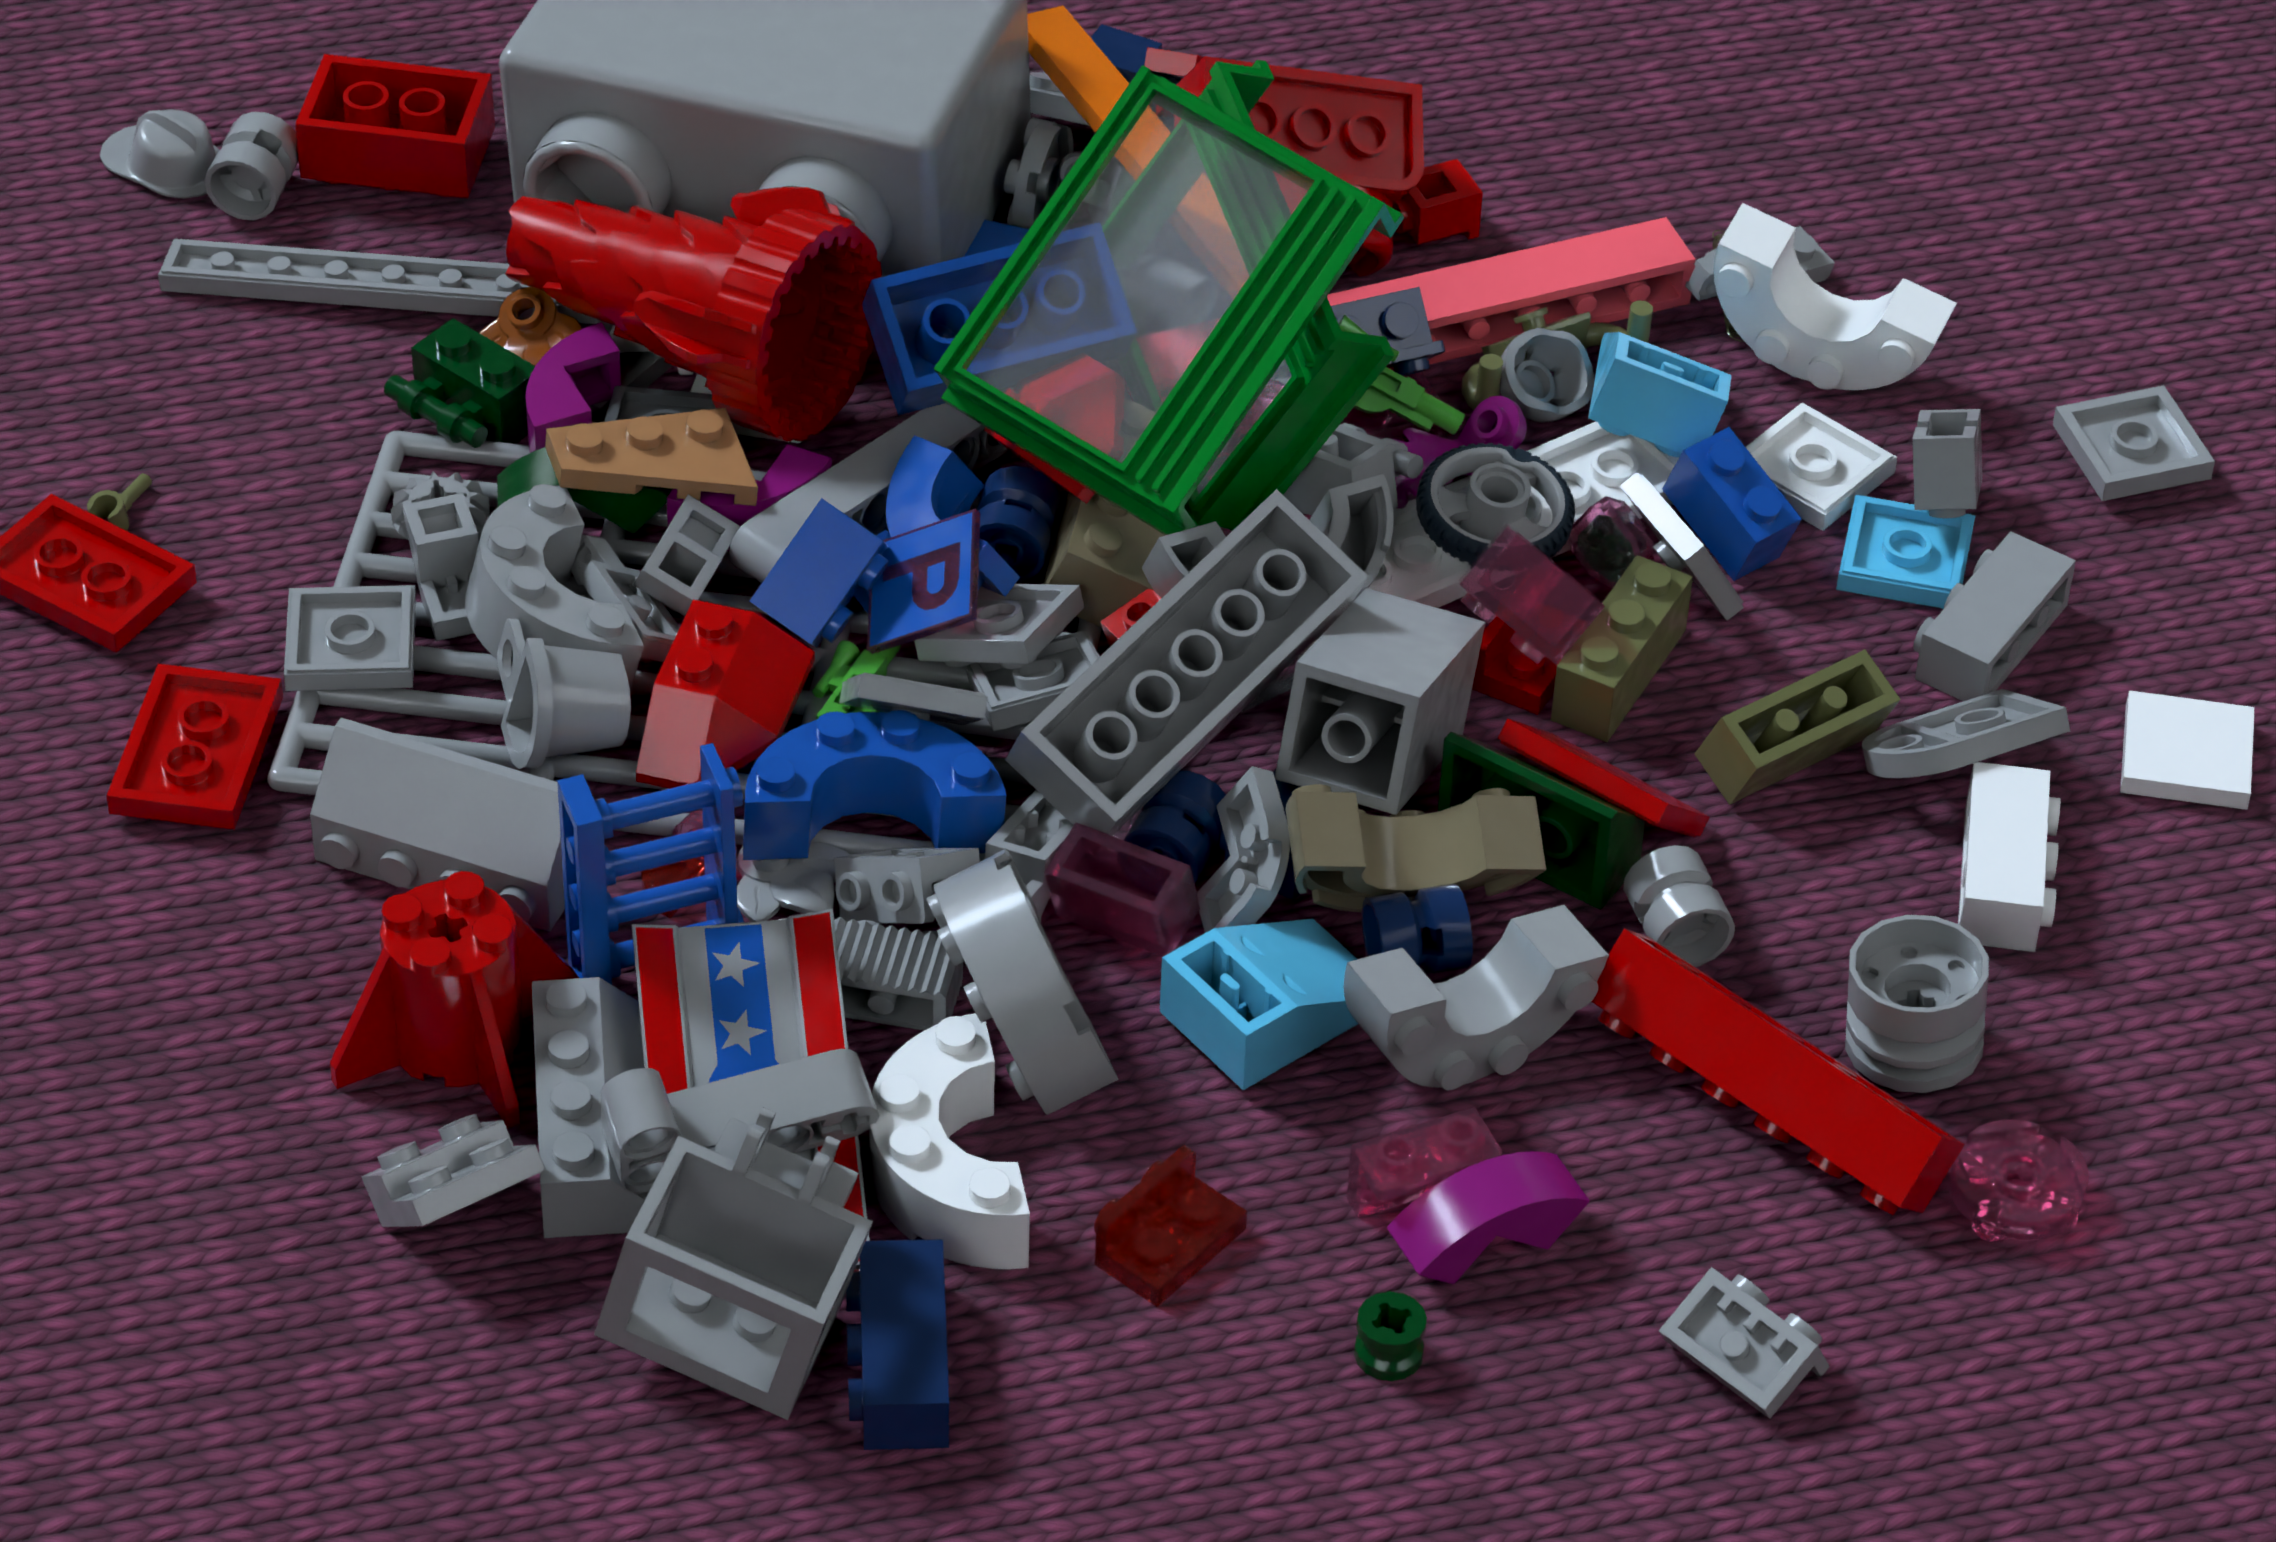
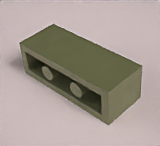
(1621, 648)
(1796, 726)

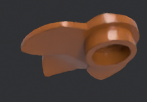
(532, 336)

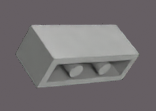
(1993, 618)

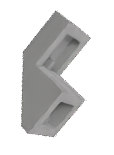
(443, 555)

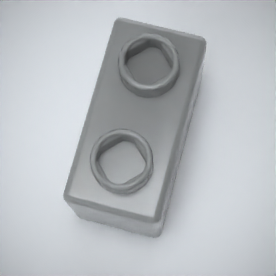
(687, 102)

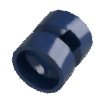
(1019, 516)
(1181, 821)
(1441, 911)

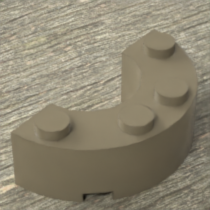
(1360, 855)

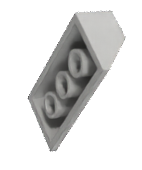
(429, 812)
(581, 1041)

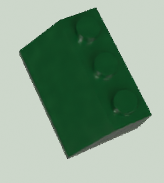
(1584, 837)

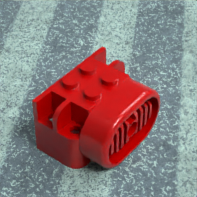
(1347, 125)

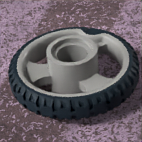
(1494, 497)

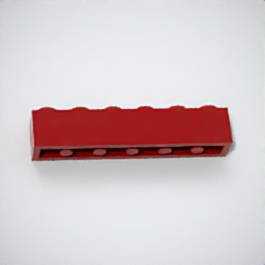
(1775, 1073)

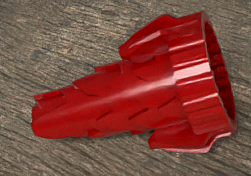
(747, 303)

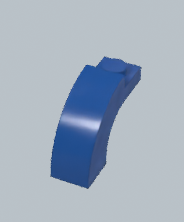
(936, 485)

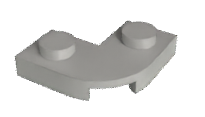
(1258, 853)

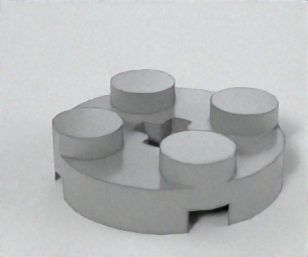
(1037, 173)

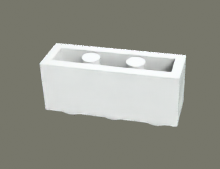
(2008, 856)

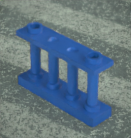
(592, 867)

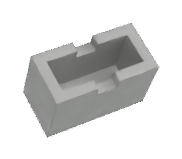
(1947, 461)

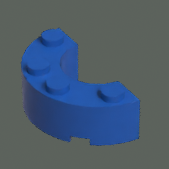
(872, 766)

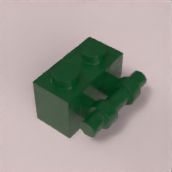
(465, 387)

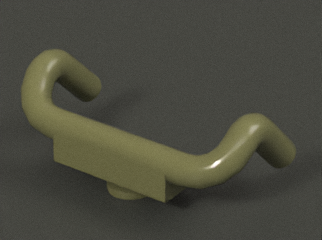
(1484, 378)

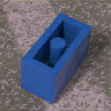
(1731, 503)
(821, 575)

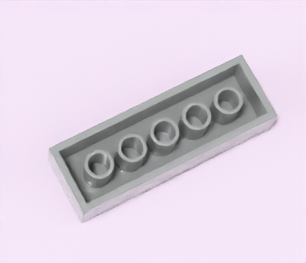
(1187, 667)

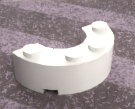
(1809, 329)
(925, 1178)

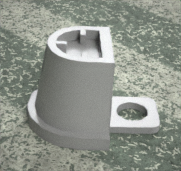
(559, 699)

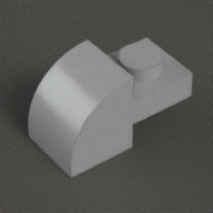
(686, 555)

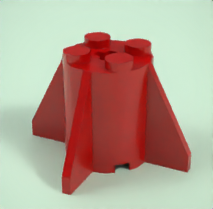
(449, 991)

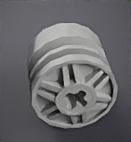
(1916, 1003)

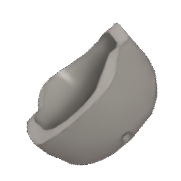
(1531, 382)

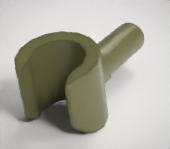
(116, 505)

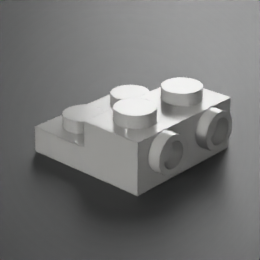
(448, 1175)

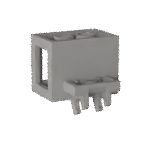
(738, 1264)

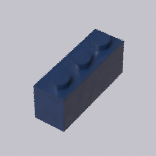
(899, 1345)

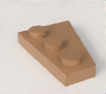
(664, 451)

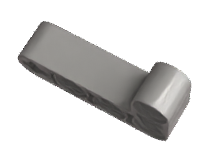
(809, 1095)

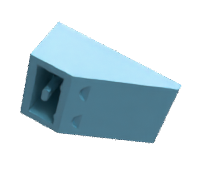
(1656, 394)
(1257, 994)

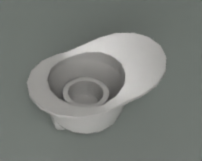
(163, 152)

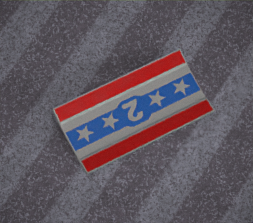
(742, 1002)

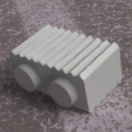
(895, 974)

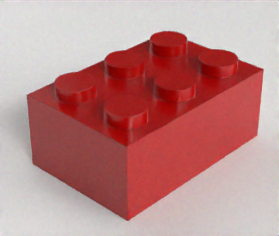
(395, 126)

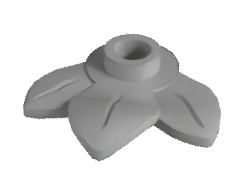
(788, 883)

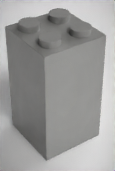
(1379, 699)

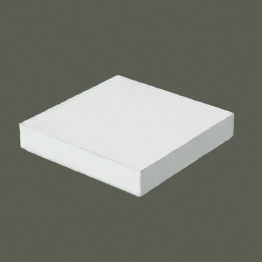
(1820, 464)
(2187, 750)

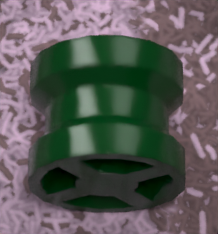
(1377, 1345)

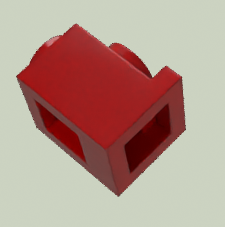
(1441, 204)

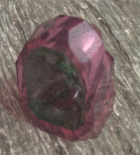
(1609, 540)

